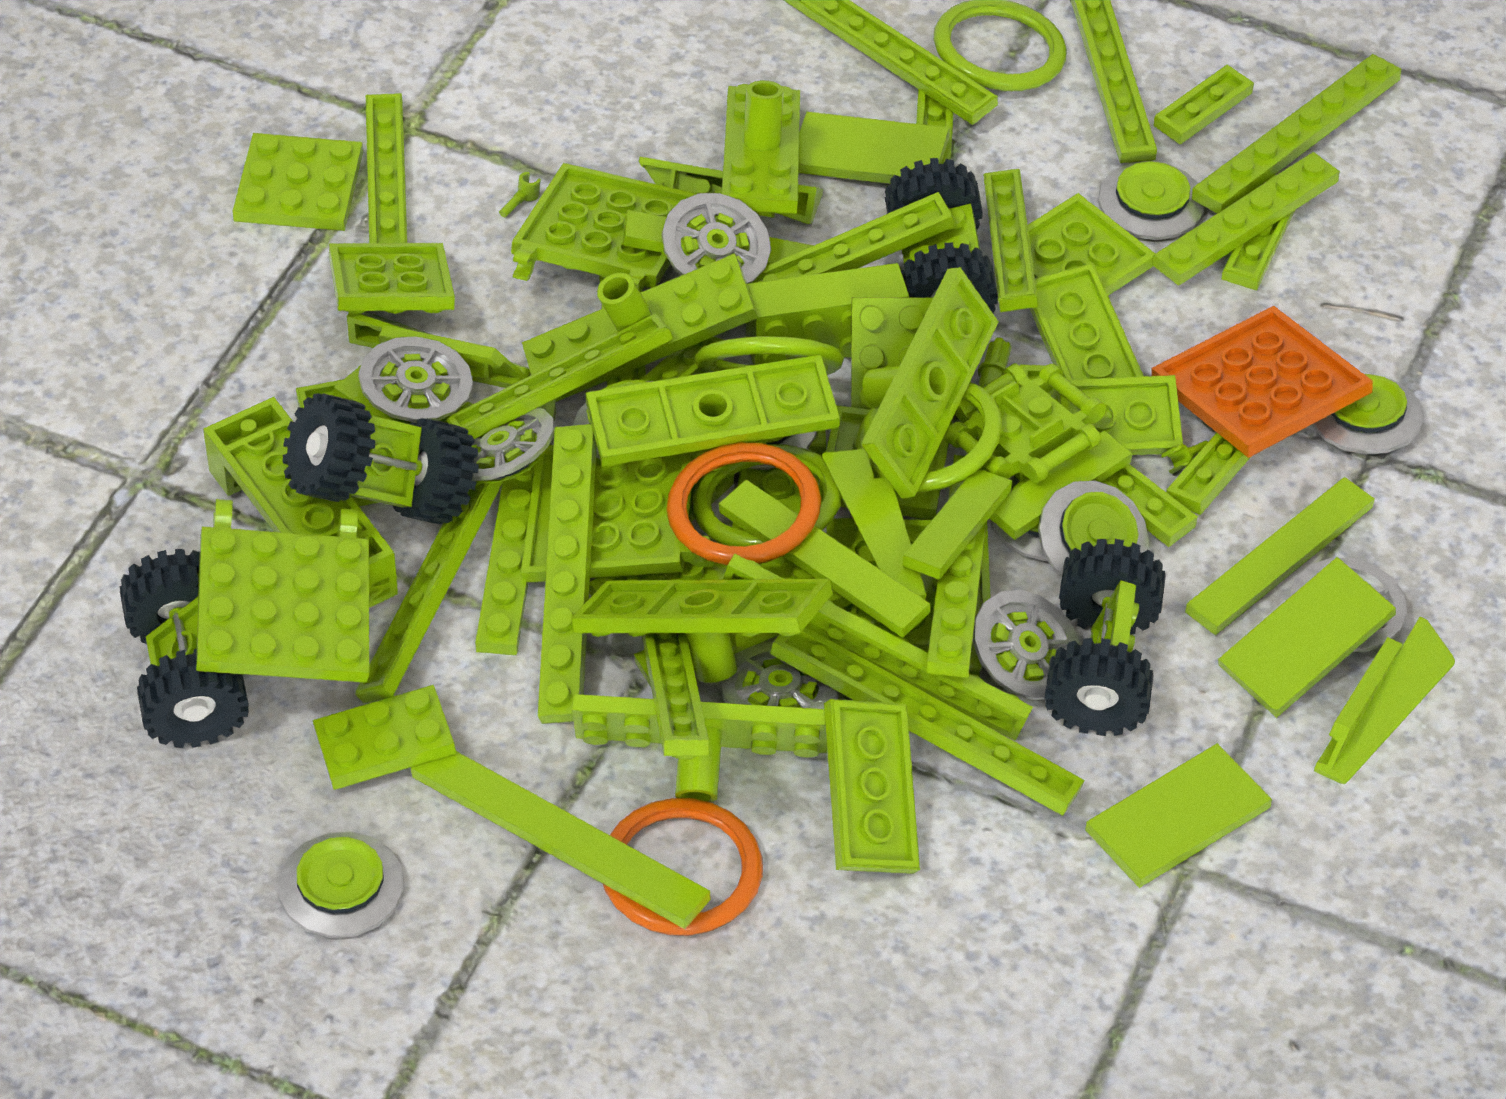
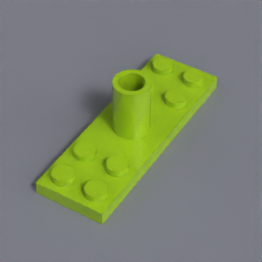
(762, 146)
(690, 305)
(927, 387)
(712, 410)
(704, 612)
(728, 725)

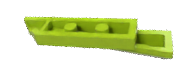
(706, 180)
(485, 362)
(875, 513)
(1384, 698)

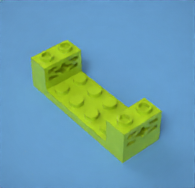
(248, 456)

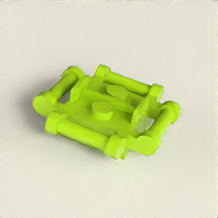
(1035, 428)

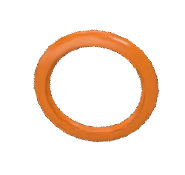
(737, 453)
(717, 816)

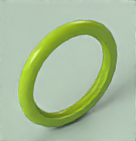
(1011, 10)
(709, 357)
(972, 461)
(730, 536)

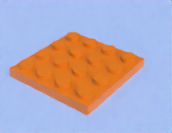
(1263, 381)

